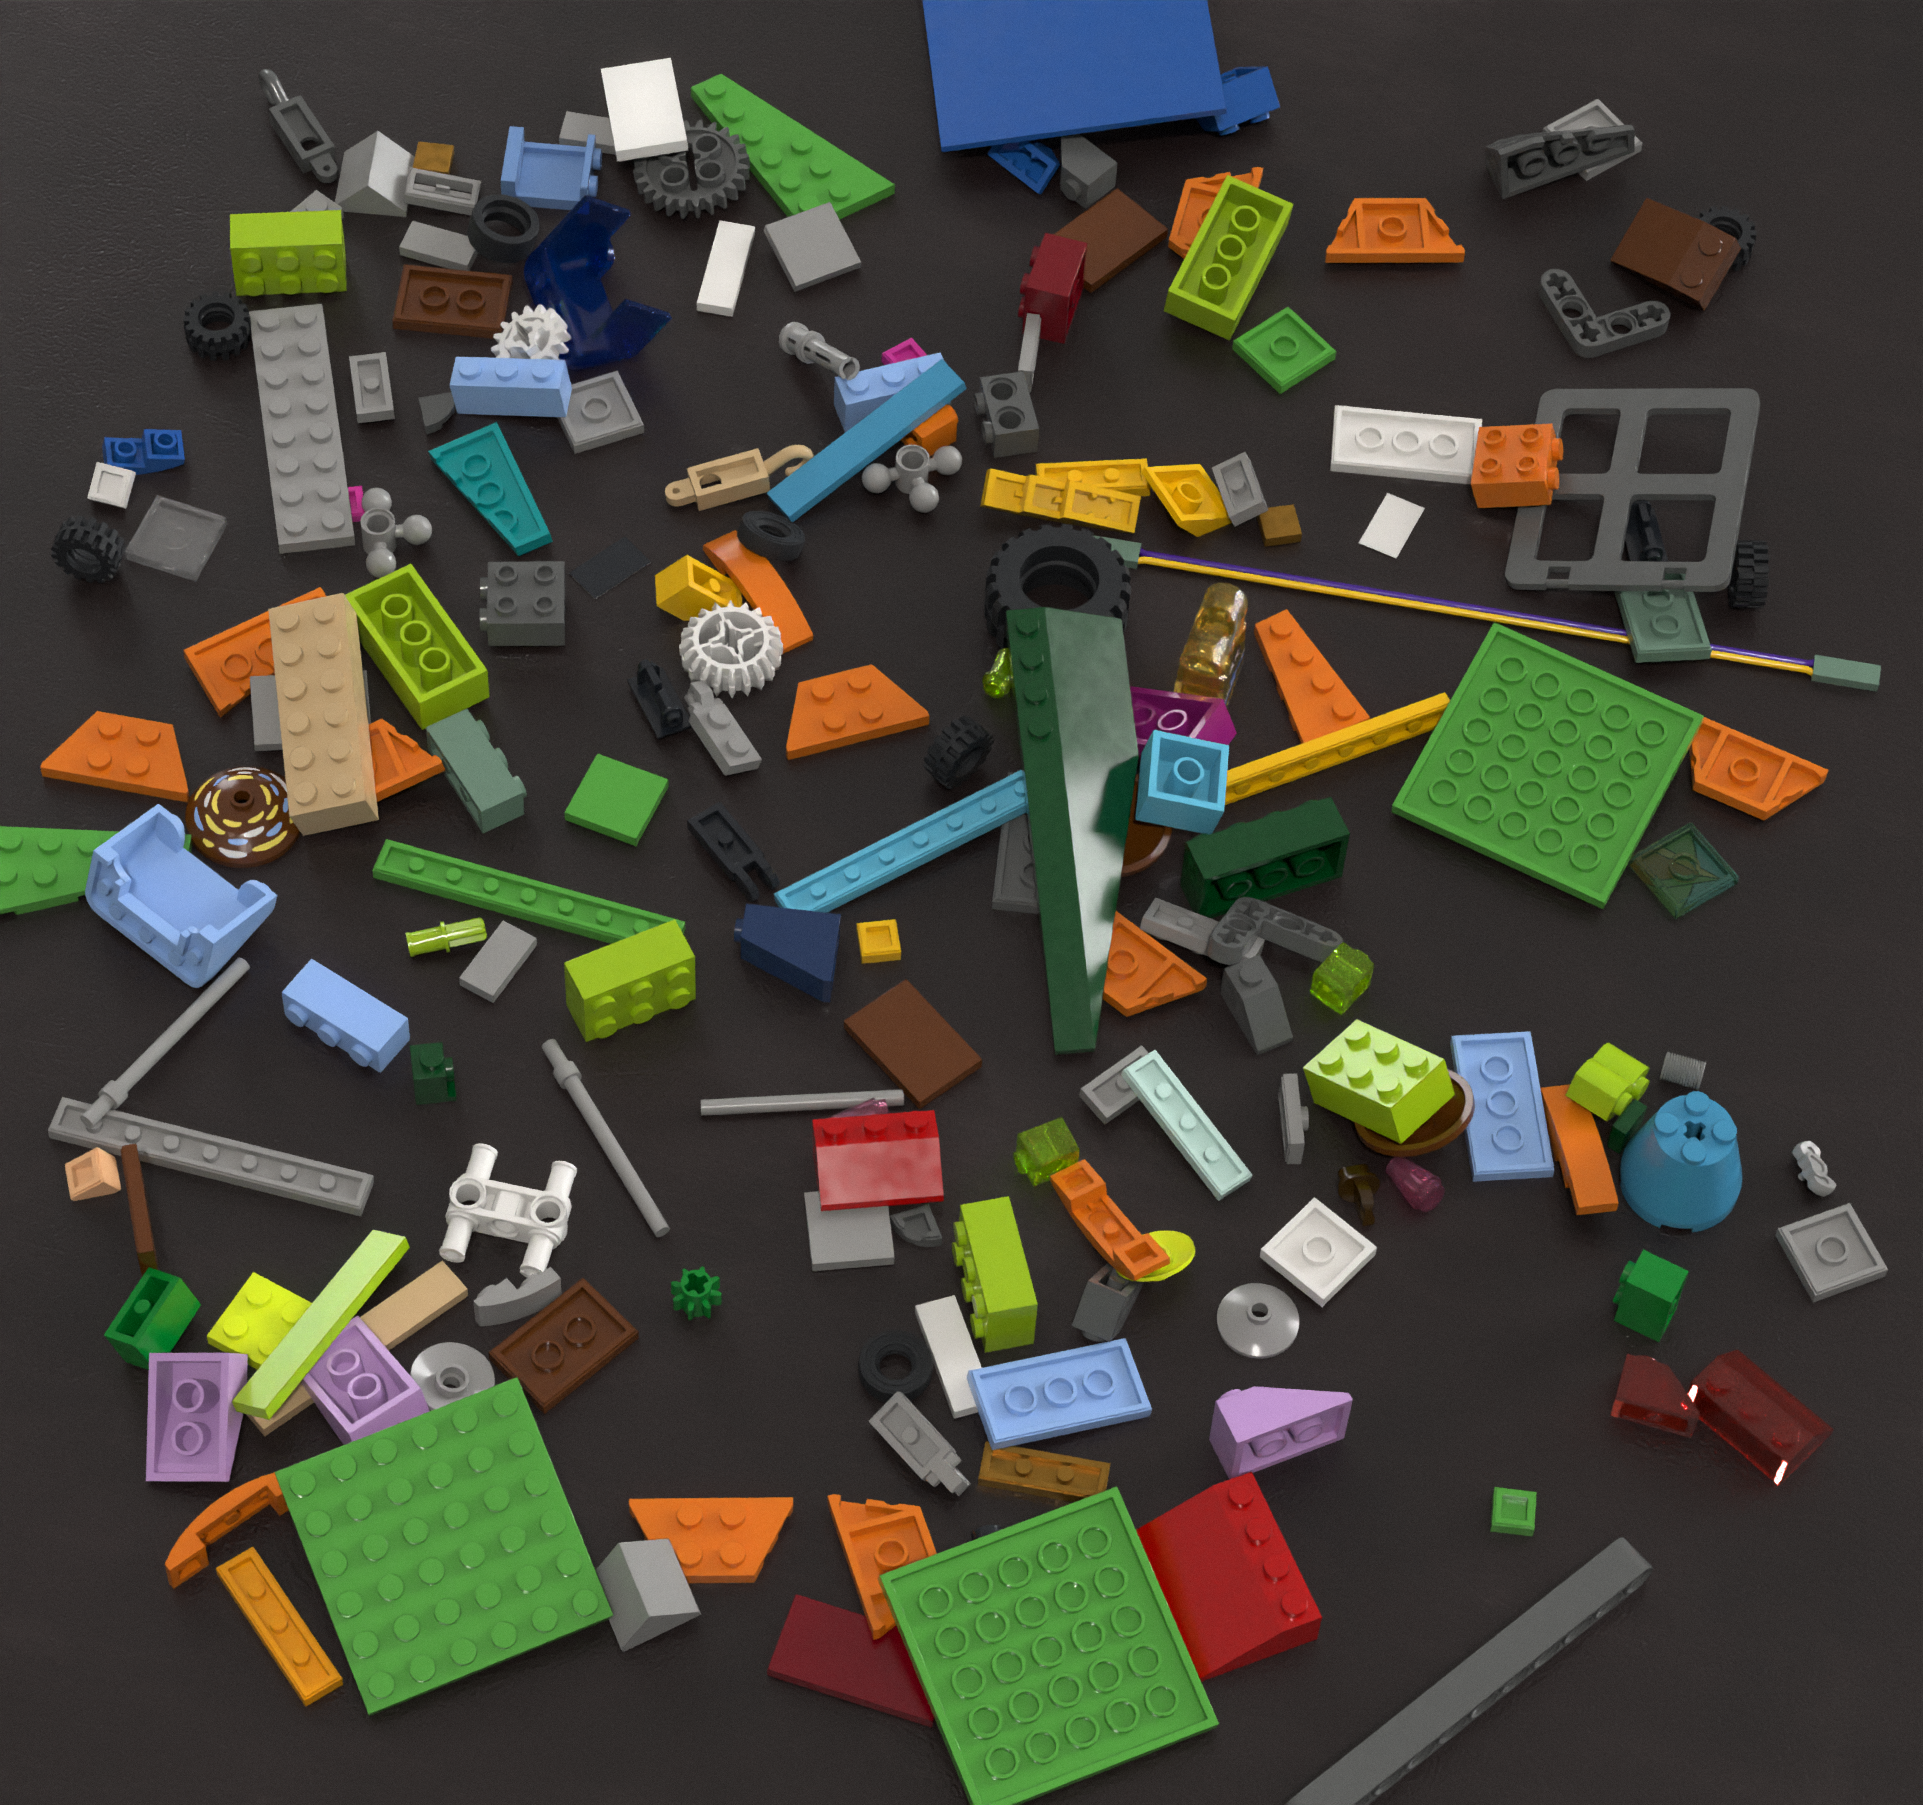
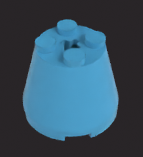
(1683, 1165)

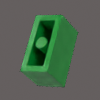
(1649, 1294)
(152, 1317)

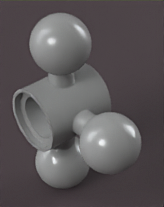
(912, 474)
(381, 533)

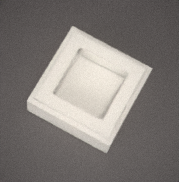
(111, 485)

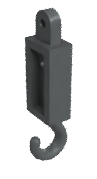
(296, 124)

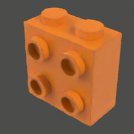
(1516, 465)

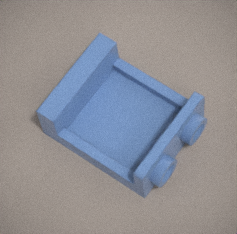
(549, 173)

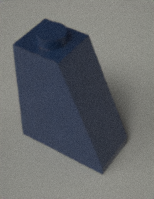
(792, 946)

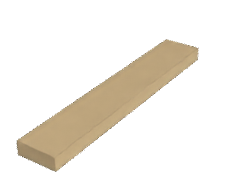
(391, 1323)

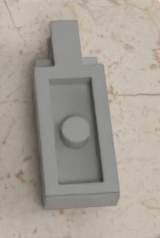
(720, 731)
(919, 1443)

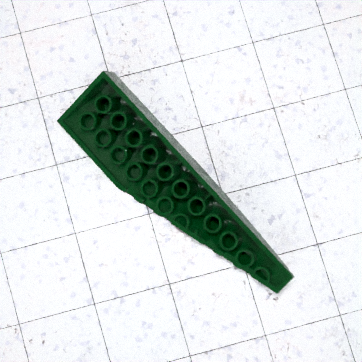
(1078, 797)

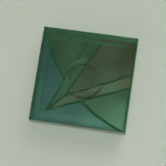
(1683, 870)

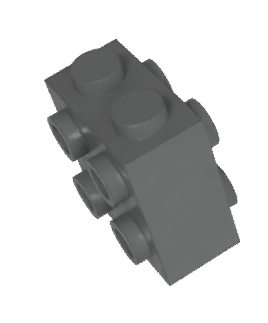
(524, 603)

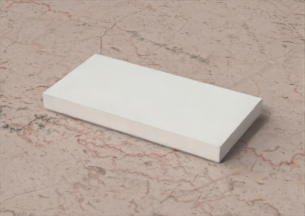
(644, 109)
(1404, 444)

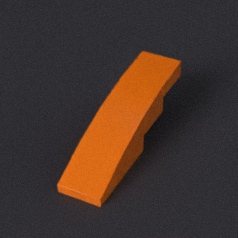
(1579, 1151)

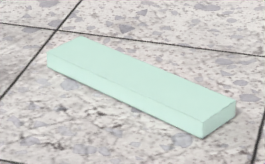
(1186, 1125)

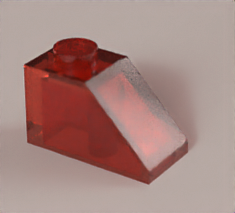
(1653, 1397)

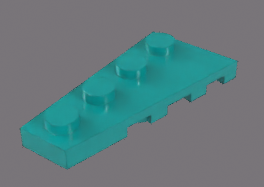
(492, 482)

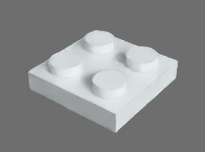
(1318, 1252)

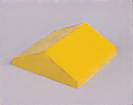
(1189, 497)

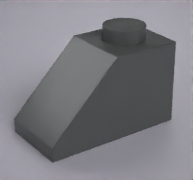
(1084, 170)
(1256, 1004)
(1105, 1304)

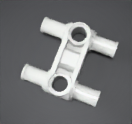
(508, 1210)

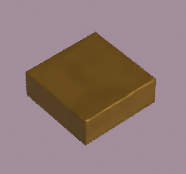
(434, 157)
(1279, 526)

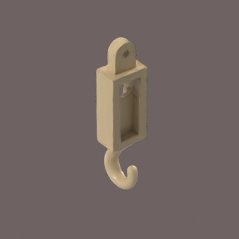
(740, 476)

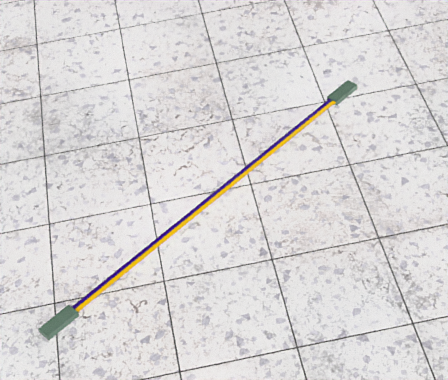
(1823, 669)

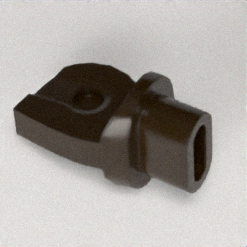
(1358, 1187)

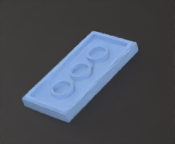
(1509, 1122)
(1058, 1393)

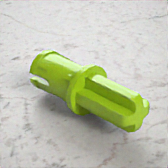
(446, 936)

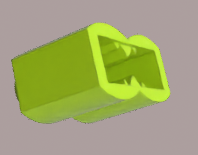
(1609, 1082)

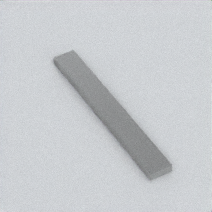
(216, 1157)

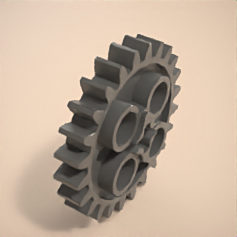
(719, 168)

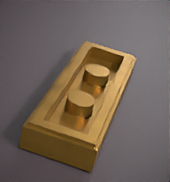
(1042, 1473)

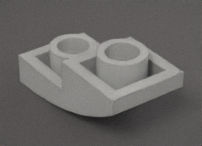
(505, 1303)

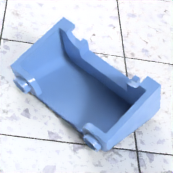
(173, 900)

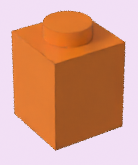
(935, 431)

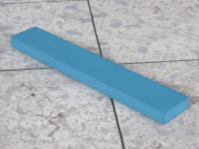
(866, 440)

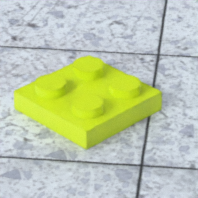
(257, 1320)

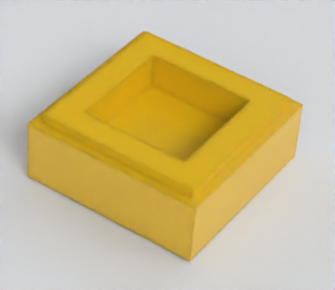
(878, 941)

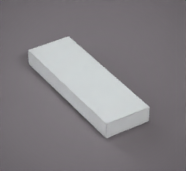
(725, 268)
(950, 1351)

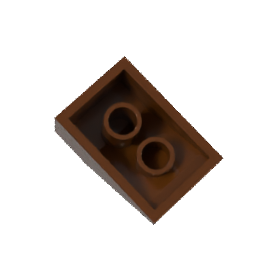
(1676, 252)

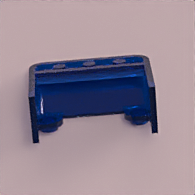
(567, 277)

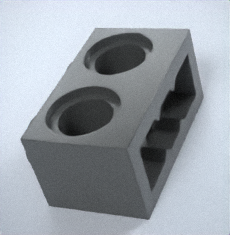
(1007, 414)

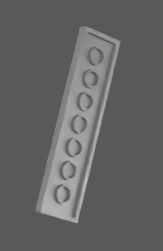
(301, 429)

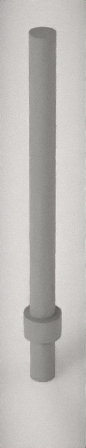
(569, 1078)
(115, 1092)

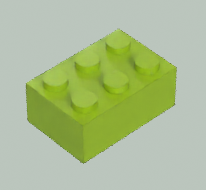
(288, 252)
(630, 981)
(1379, 1081)
(995, 1274)

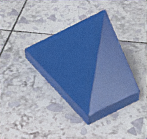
(1028, 161)

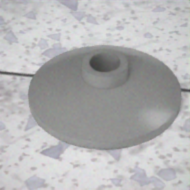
(1257, 1335)
(452, 1365)

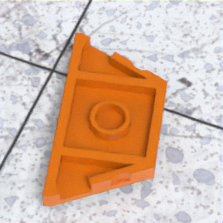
(1195, 204)
(1393, 233)
(849, 710)
(121, 756)
(398, 760)
(1748, 771)
(1144, 971)
(715, 1536)
(875, 1542)

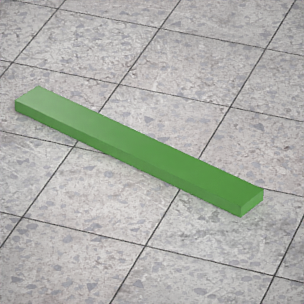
(512, 894)

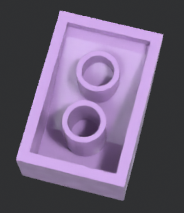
(362, 1385)
(193, 1415)
(1274, 1424)

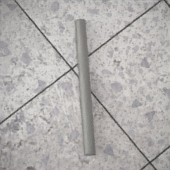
(797, 1102)

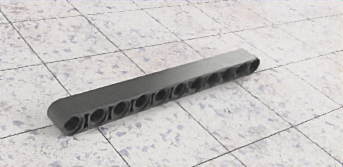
(1480, 1680)

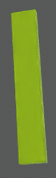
(320, 1324)

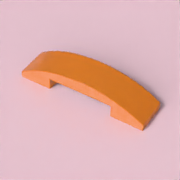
(760, 587)
(1105, 1224)
(217, 1520)

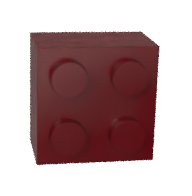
(1054, 285)

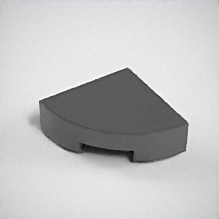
(436, 410)
(917, 1227)

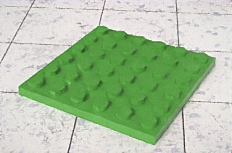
(1548, 765)
(443, 1546)
(1047, 1652)

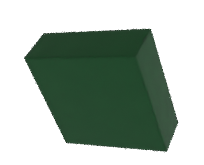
(1626, 1126)

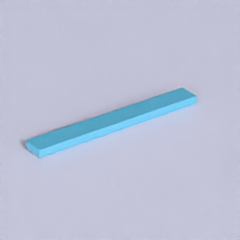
(907, 848)

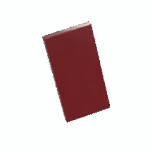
(837, 1656)

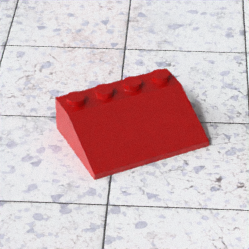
(1230, 1578)

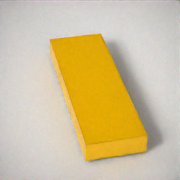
(1109, 474)

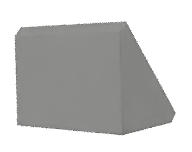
(374, 177)
(645, 1591)

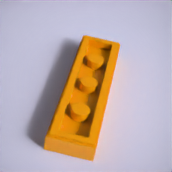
(279, 1626)

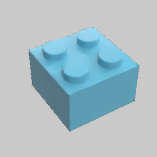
(1182, 782)

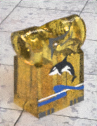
(1214, 645)

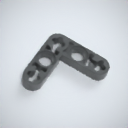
(1598, 327)
(1254, 919)

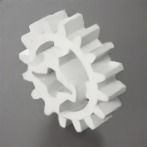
(532, 335)

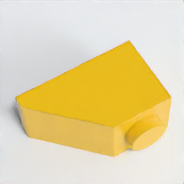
(691, 586)

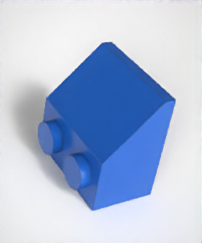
(1247, 96)

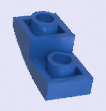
(153, 453)

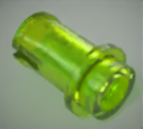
(998, 680)

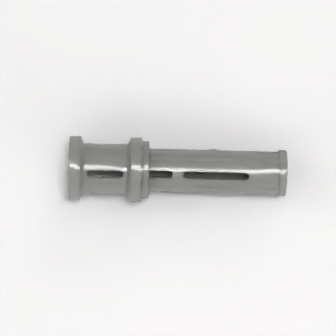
(811, 348)

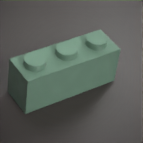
(476, 770)

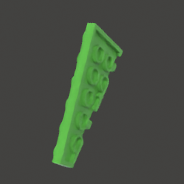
(787, 157)
(47, 866)

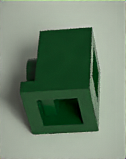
(432, 1074)

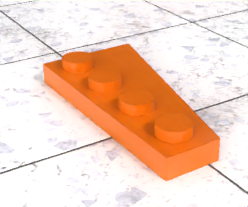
(231, 657)
(1305, 680)

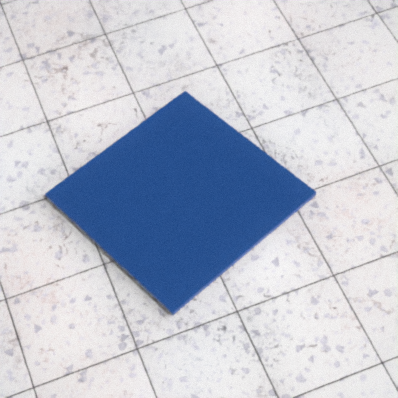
(1067, 67)

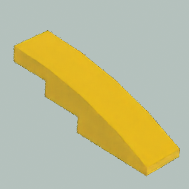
(1060, 501)

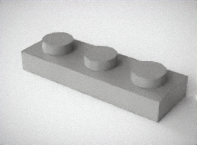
(1185, 928)

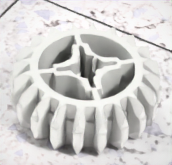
(731, 632)

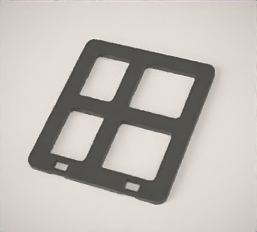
(1625, 485)

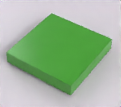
(1284, 350)
(616, 799)

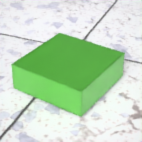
(1513, 1511)

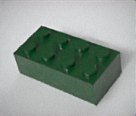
(1265, 857)

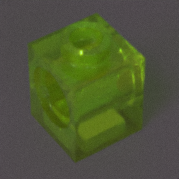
(1342, 978)
(1045, 1151)

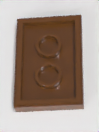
(1116, 236)
(452, 301)
(912, 1044)
(138, 1208)
(563, 1345)

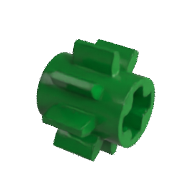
(696, 1293)

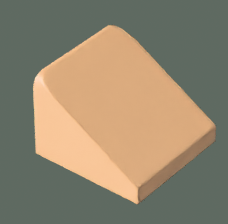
(92, 1175)

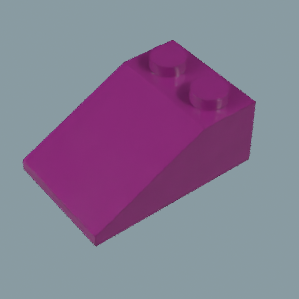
(1181, 715)

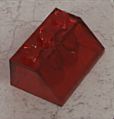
(1756, 1415)

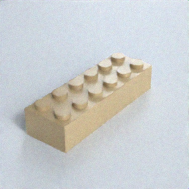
(323, 714)

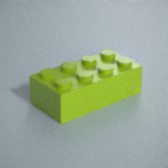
(1228, 257)
(418, 647)

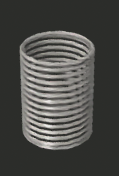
(1675, 1065)

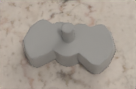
(1813, 1168)

